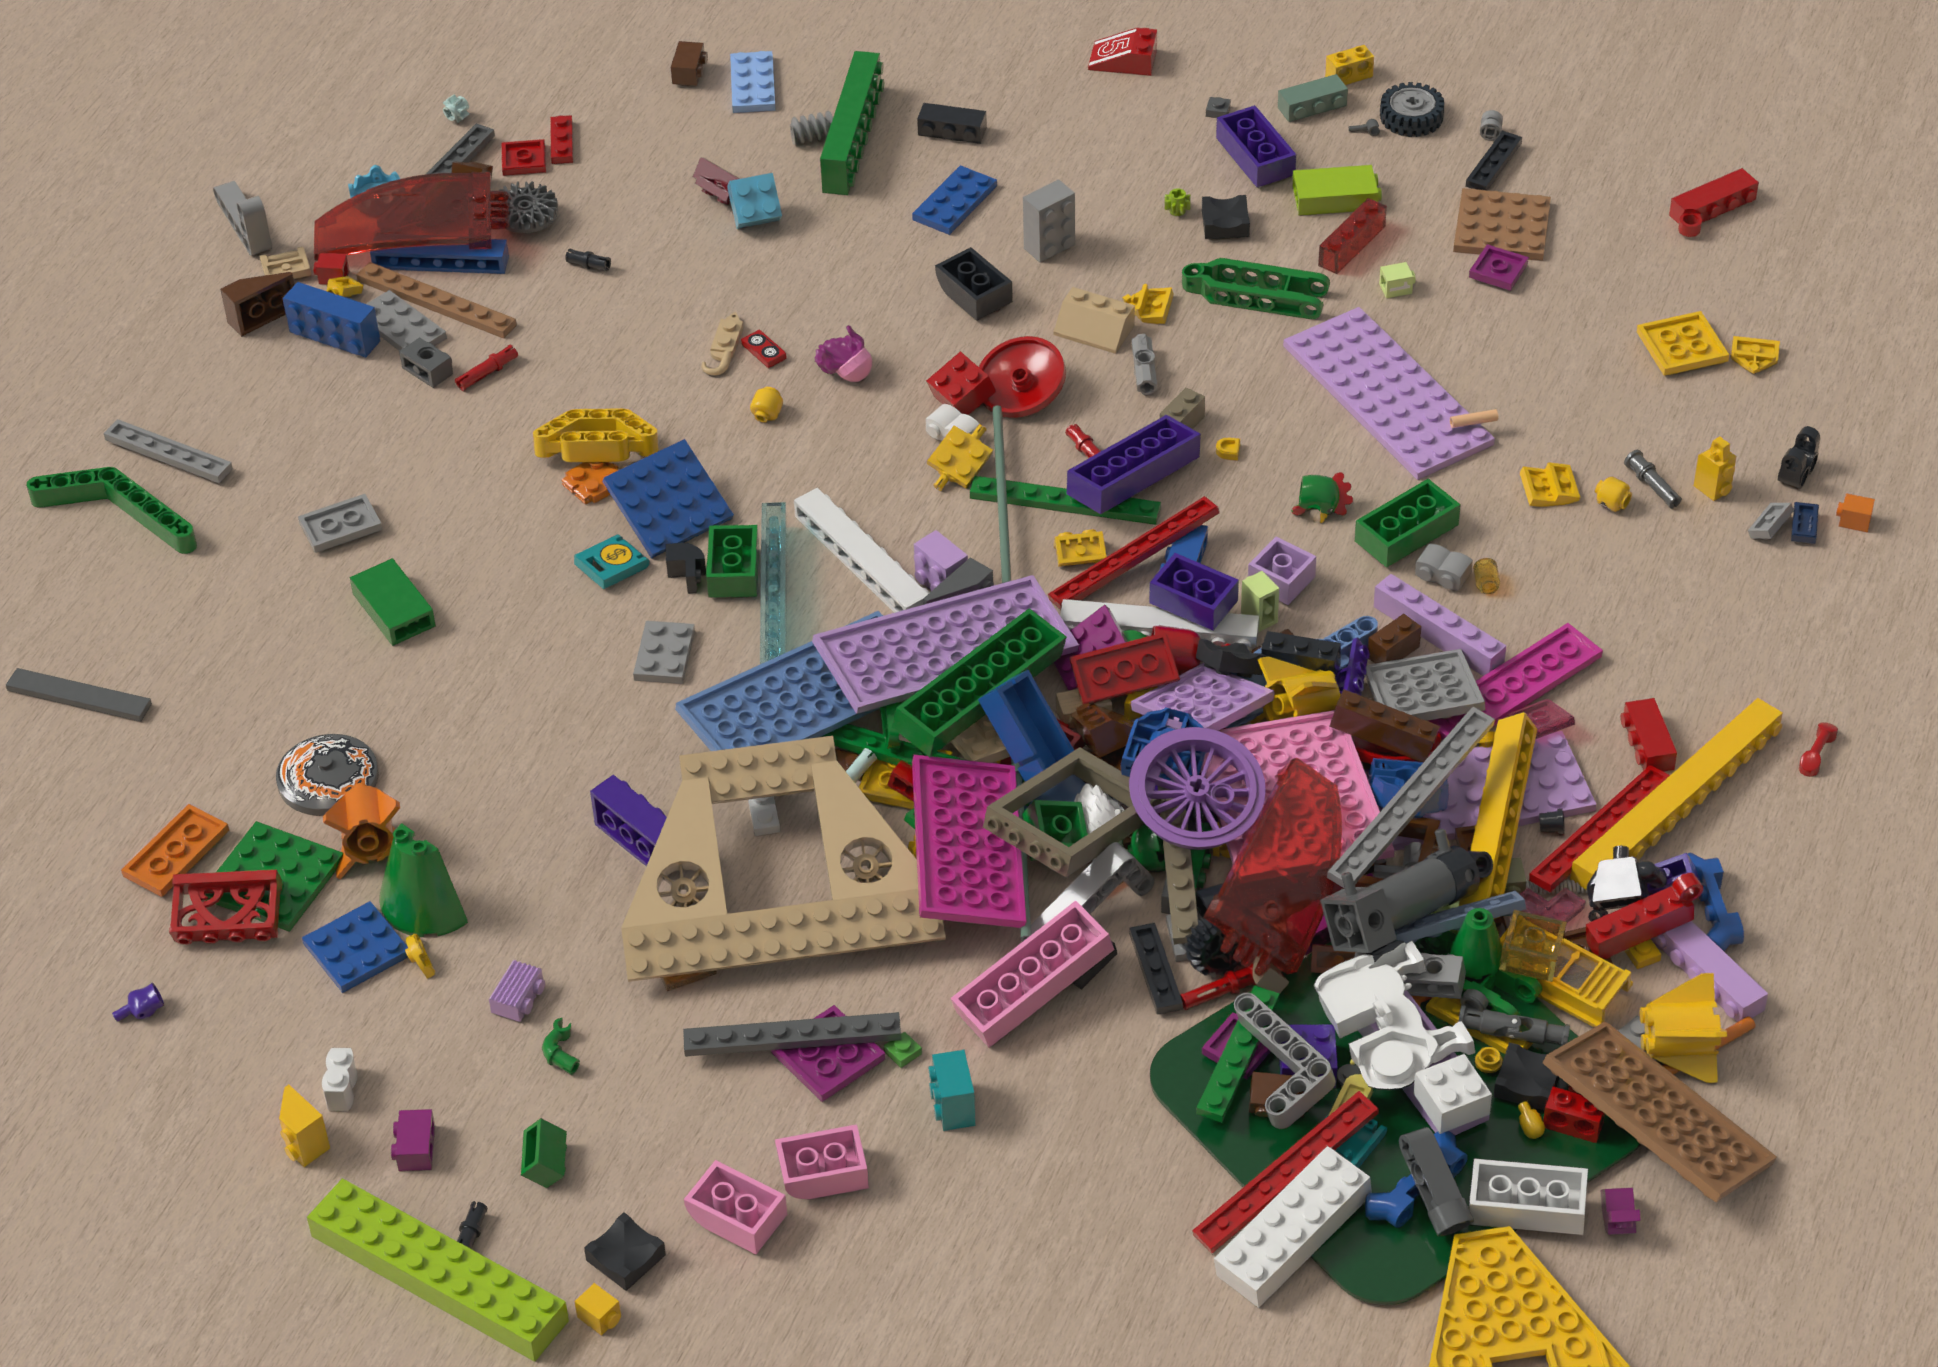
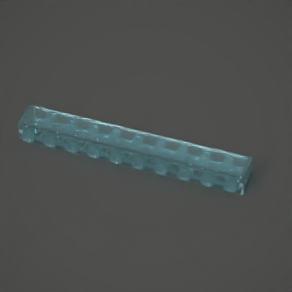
(773, 581)

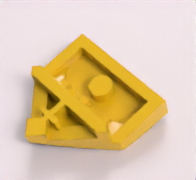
(1151, 304)
(1755, 353)

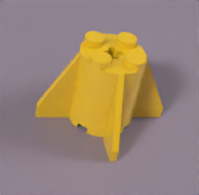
(1296, 690)
(1684, 1028)

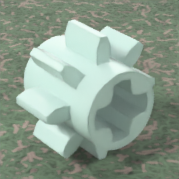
(456, 108)

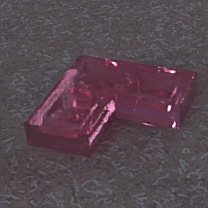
(1561, 907)

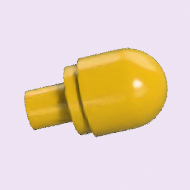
(1530, 1121)

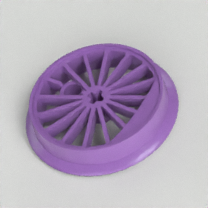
(1152, 762)

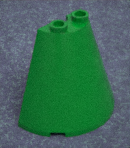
(418, 888)

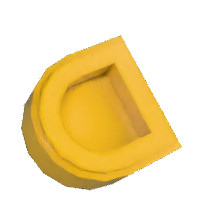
(1228, 448)

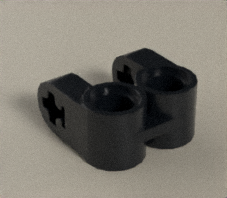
(1801, 458)

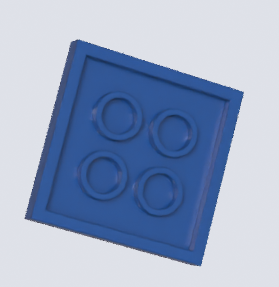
(356, 946)

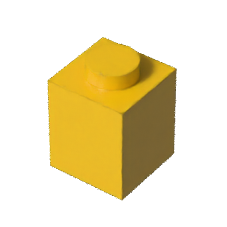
(598, 1309)

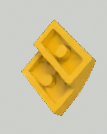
(1550, 485)

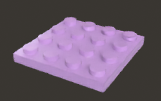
(1207, 696)

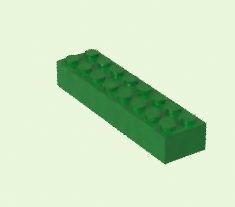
(851, 123)
(951, 700)

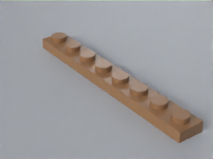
(437, 300)

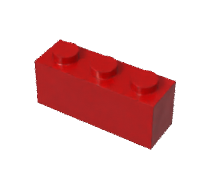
(1649, 735)

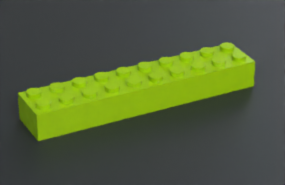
(438, 1269)

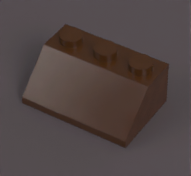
(1101, 728)

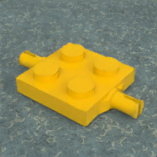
(960, 457)

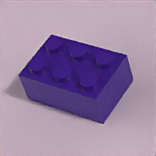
(1193, 591)

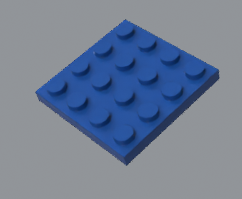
(667, 498)

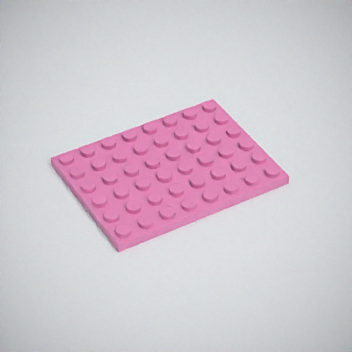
(1319, 747)

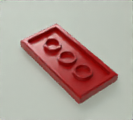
(1124, 668)

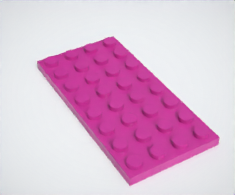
(960, 864)

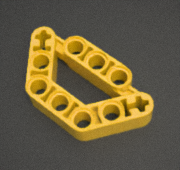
(596, 436)

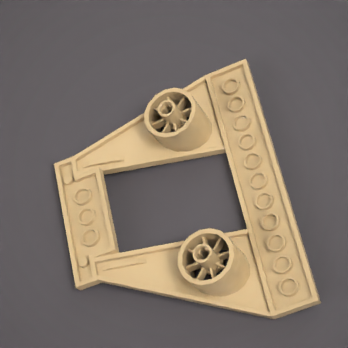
(704, 938)

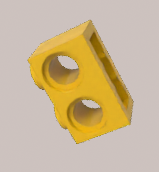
(1351, 64)

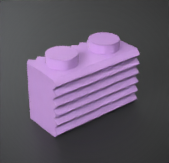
(517, 991)

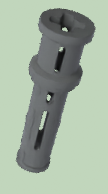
(1647, 472)

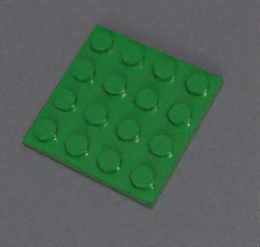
(300, 863)

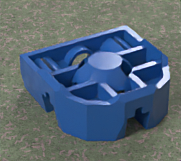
(1150, 727)
(1388, 781)

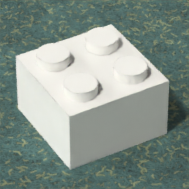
(1452, 1093)

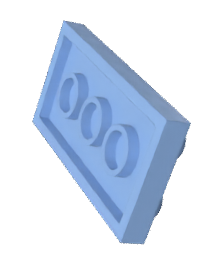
(752, 82)

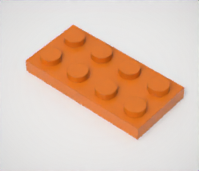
(175, 849)

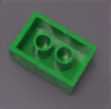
(732, 561)

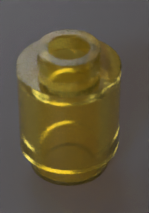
(1486, 575)

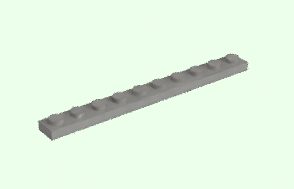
(1412, 796)

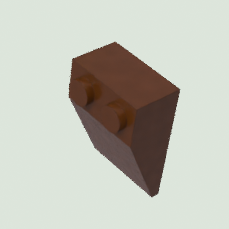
(255, 301)

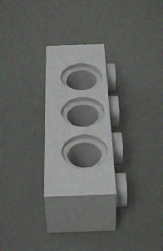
(1442, 977)

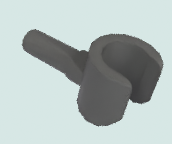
(1371, 125)

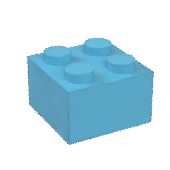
(754, 200)

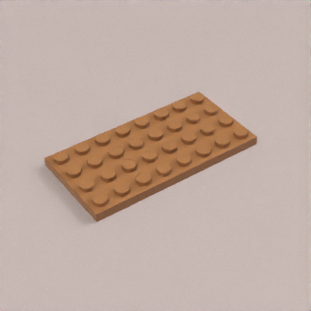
(1660, 1111)

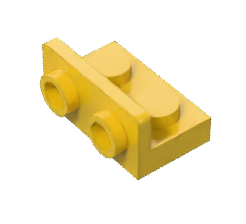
(1079, 548)

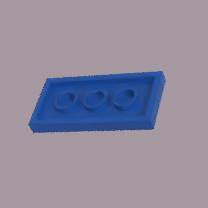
(954, 200)

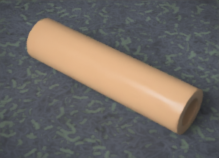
(1473, 418)

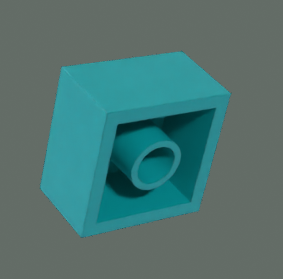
(952, 1090)

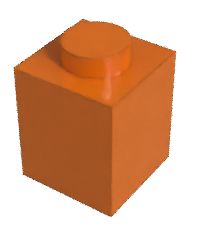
(1855, 512)

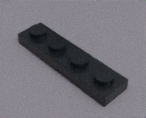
(1494, 161)
(1155, 968)

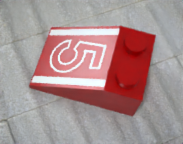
(1125, 52)

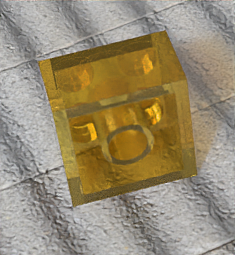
(1533, 945)

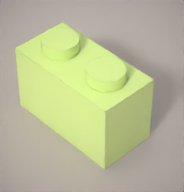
(1260, 598)

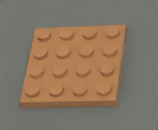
(1503, 221)

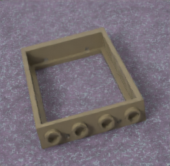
(1043, 847)

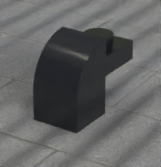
(686, 561)

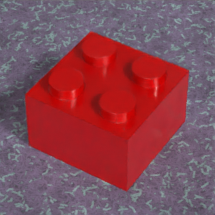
(961, 384)

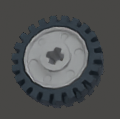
(1412, 109)

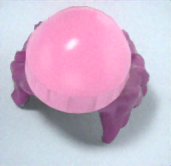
(845, 357)

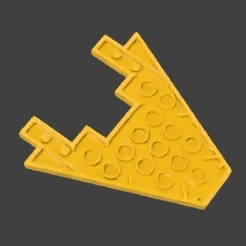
(1510, 1307)

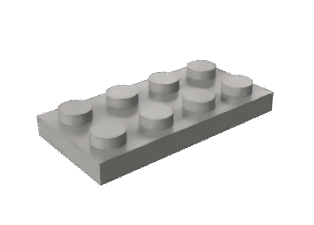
(402, 323)

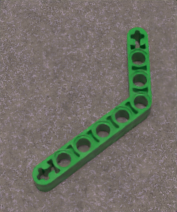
(123, 492)

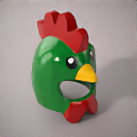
(1323, 494)

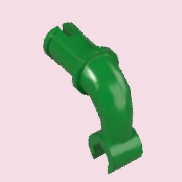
(554, 1052)

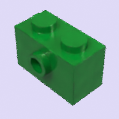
(543, 1153)

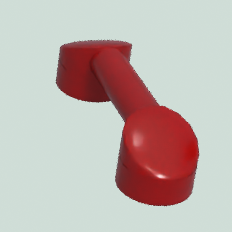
(1811, 759)

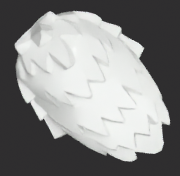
(1097, 807)

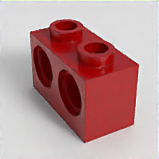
(1573, 1115)

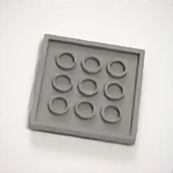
(1426, 685)

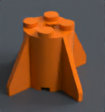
(364, 823)

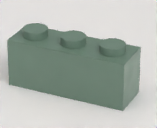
(1312, 98)

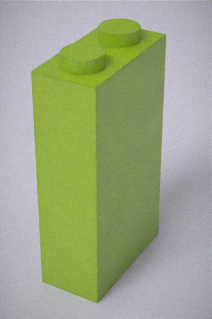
(1334, 189)

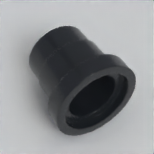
(1552, 821)

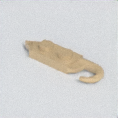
(725, 344)

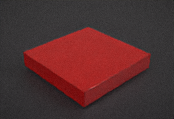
(523, 157)

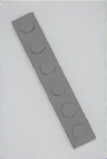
(168, 451)

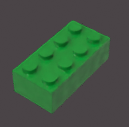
(1407, 522)

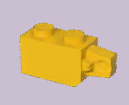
(1715, 470)

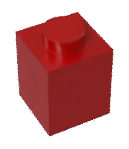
(331, 266)

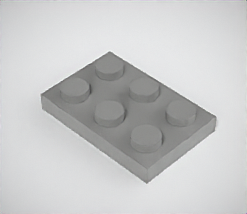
(340, 523)
(664, 652)

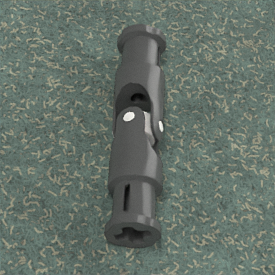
(1506, 1025)

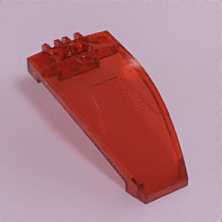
(414, 214)
(1282, 872)

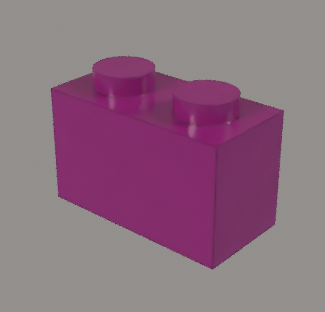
(414, 1140)

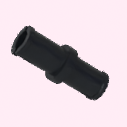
(588, 259)
(470, 1228)

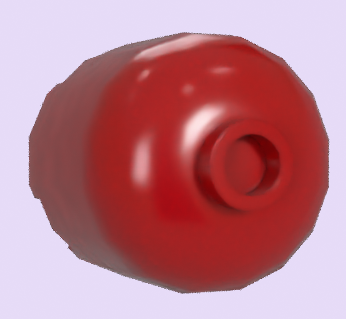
(1183, 646)

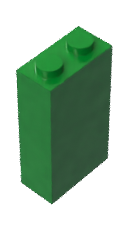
(392, 601)

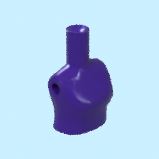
(141, 1003)

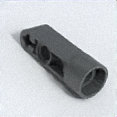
(1435, 1182)

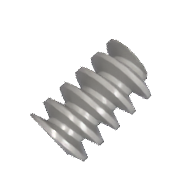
(812, 127)

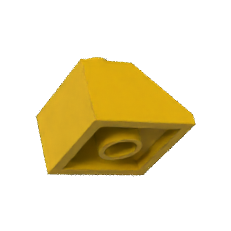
(302, 1128)

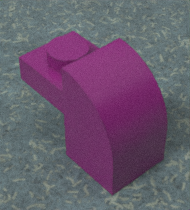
(1619, 1211)

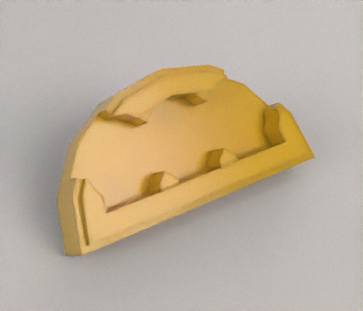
(417, 953)

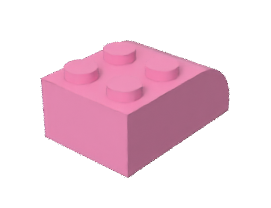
(823, 1163)
(736, 1206)

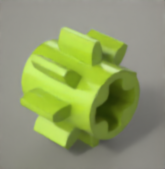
(1177, 202)

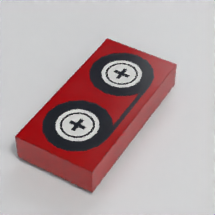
(763, 348)

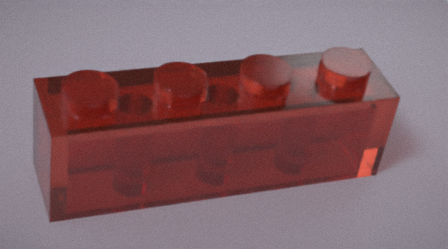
(1352, 236)

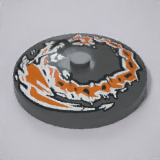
(323, 770)

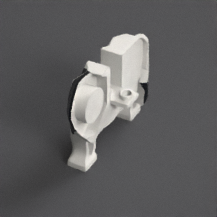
(1373, 991)

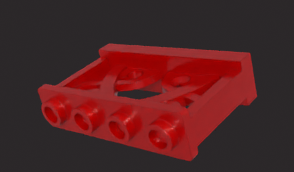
(219, 883)

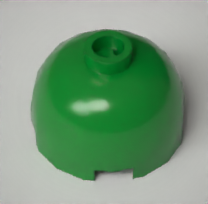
(1148, 849)

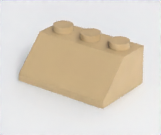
(1095, 320)

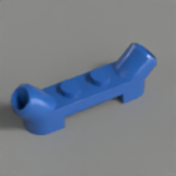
(1726, 927)
(1398, 1205)

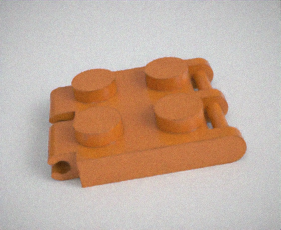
(587, 480)

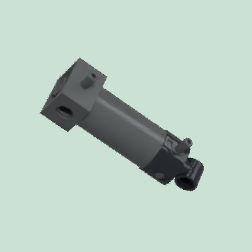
(1368, 916)

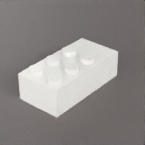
(1528, 1196)

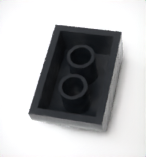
(974, 283)

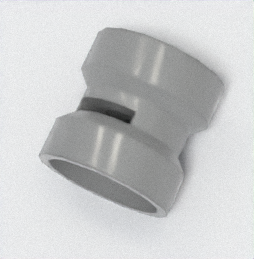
(1491, 125)

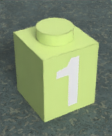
(1396, 280)

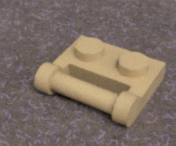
(292, 261)

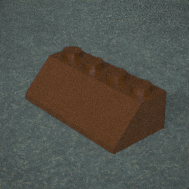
(1384, 726)

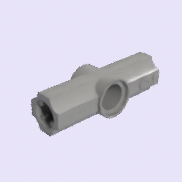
(1144, 364)

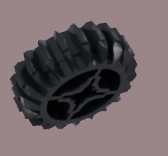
(1205, 952)

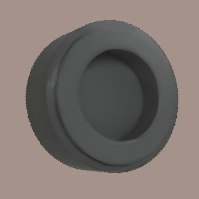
(1474, 1000)

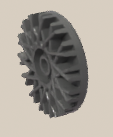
(530, 207)

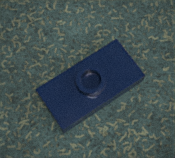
(1805, 522)

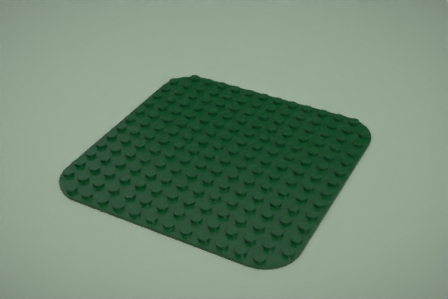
(1366, 1255)

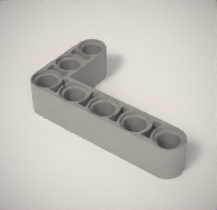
(245, 217)
(1099, 881)
(1288, 1053)

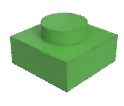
(903, 1050)

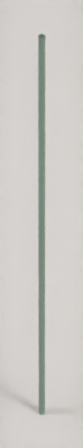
(1006, 577)

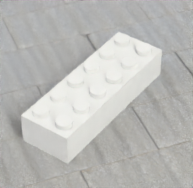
(1292, 1226)

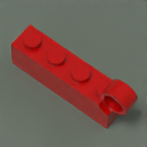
(1712, 200)
(1644, 918)

